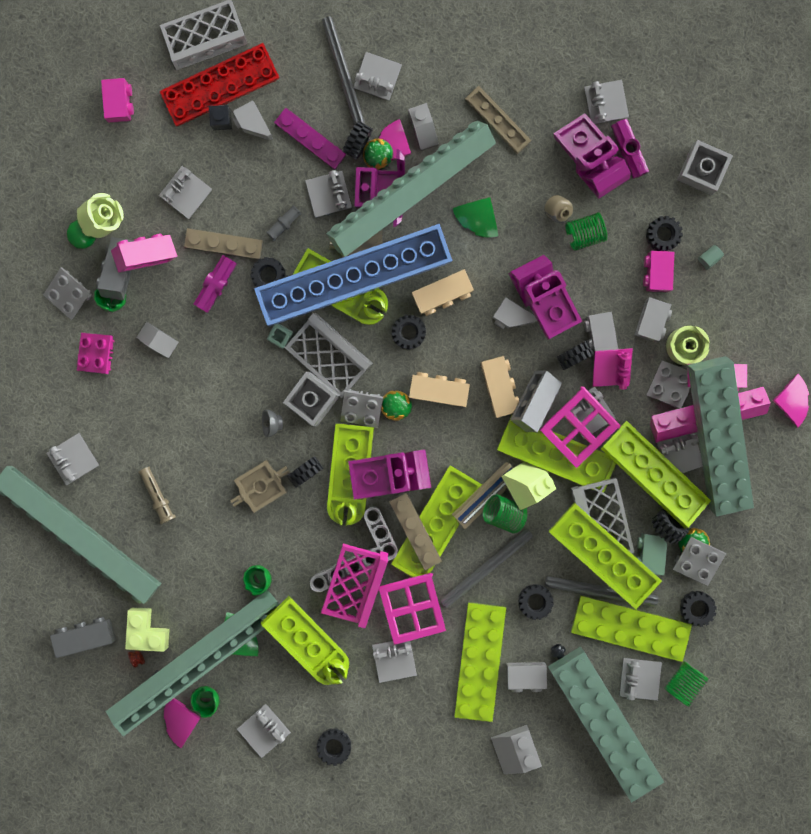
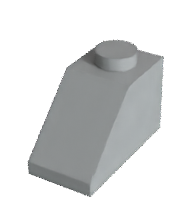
(251, 121)
(423, 126)
(512, 315)

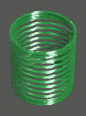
(570, 229)
(503, 500)
(672, 684)

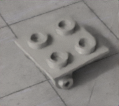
(377, 76)
(606, 101)
(185, 192)
(328, 193)
(67, 293)
(670, 385)
(361, 408)
(583, 409)
(682, 452)
(72, 459)
(699, 561)
(394, 660)
(640, 679)
(263, 730)

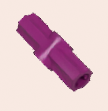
(626, 137)
(215, 283)

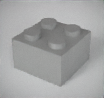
(704, 167)
(311, 399)

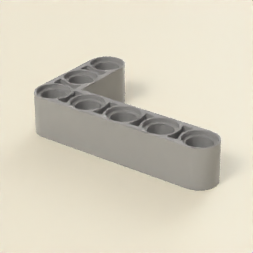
(373, 525)

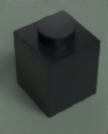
(220, 117)

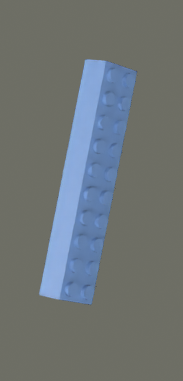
(353, 275)

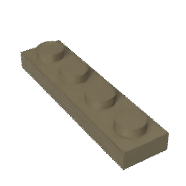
(223, 244)
(415, 531)

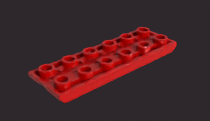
(219, 84)

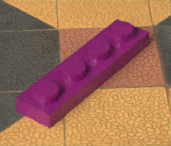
(310, 138)

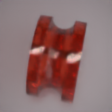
(136, 658)

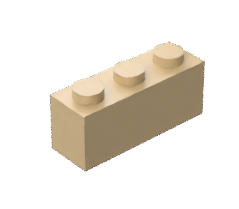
(443, 293)
(500, 386)
(439, 389)

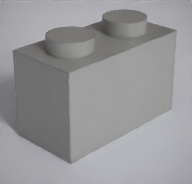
(653, 320)
(601, 332)
(526, 676)

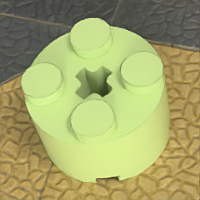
(99, 215)
(698, 345)

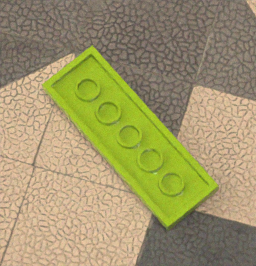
(541, 452)
(656, 474)
(438, 519)
(605, 556)
(631, 628)
(480, 662)

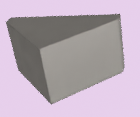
(157, 340)

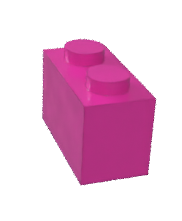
(116, 100)
(659, 271)

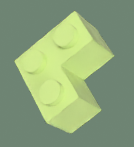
(140, 635)

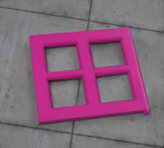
(580, 427)
(412, 608)

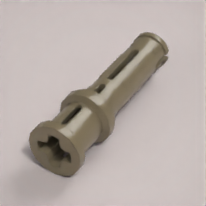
(160, 504)

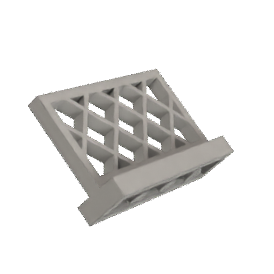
(205, 49)
(339, 343)
(580, 499)

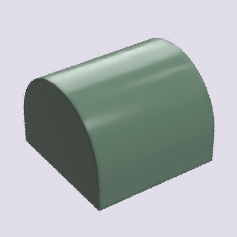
(711, 257)
(279, 335)

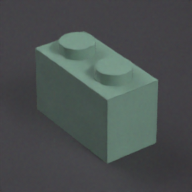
(652, 552)

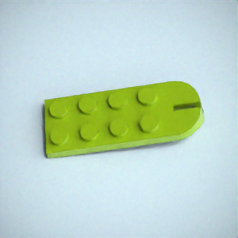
(357, 306)
(349, 444)
(307, 642)

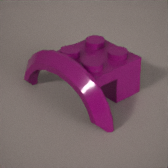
(371, 181)

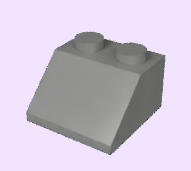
(516, 751)

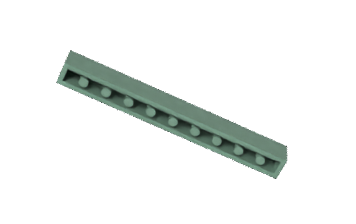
(411, 188)
(78, 535)
(191, 665)

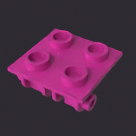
(94, 353)
(612, 368)

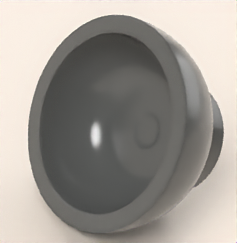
(275, 423)

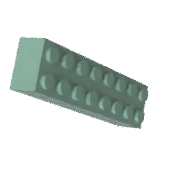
(721, 435)
(606, 724)

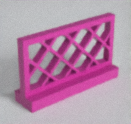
(371, 589)

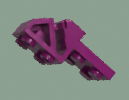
(593, 155)
(546, 295)
(389, 474)

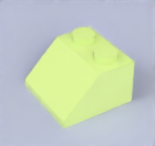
(528, 484)

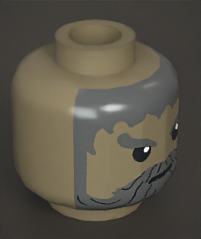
(558, 209)

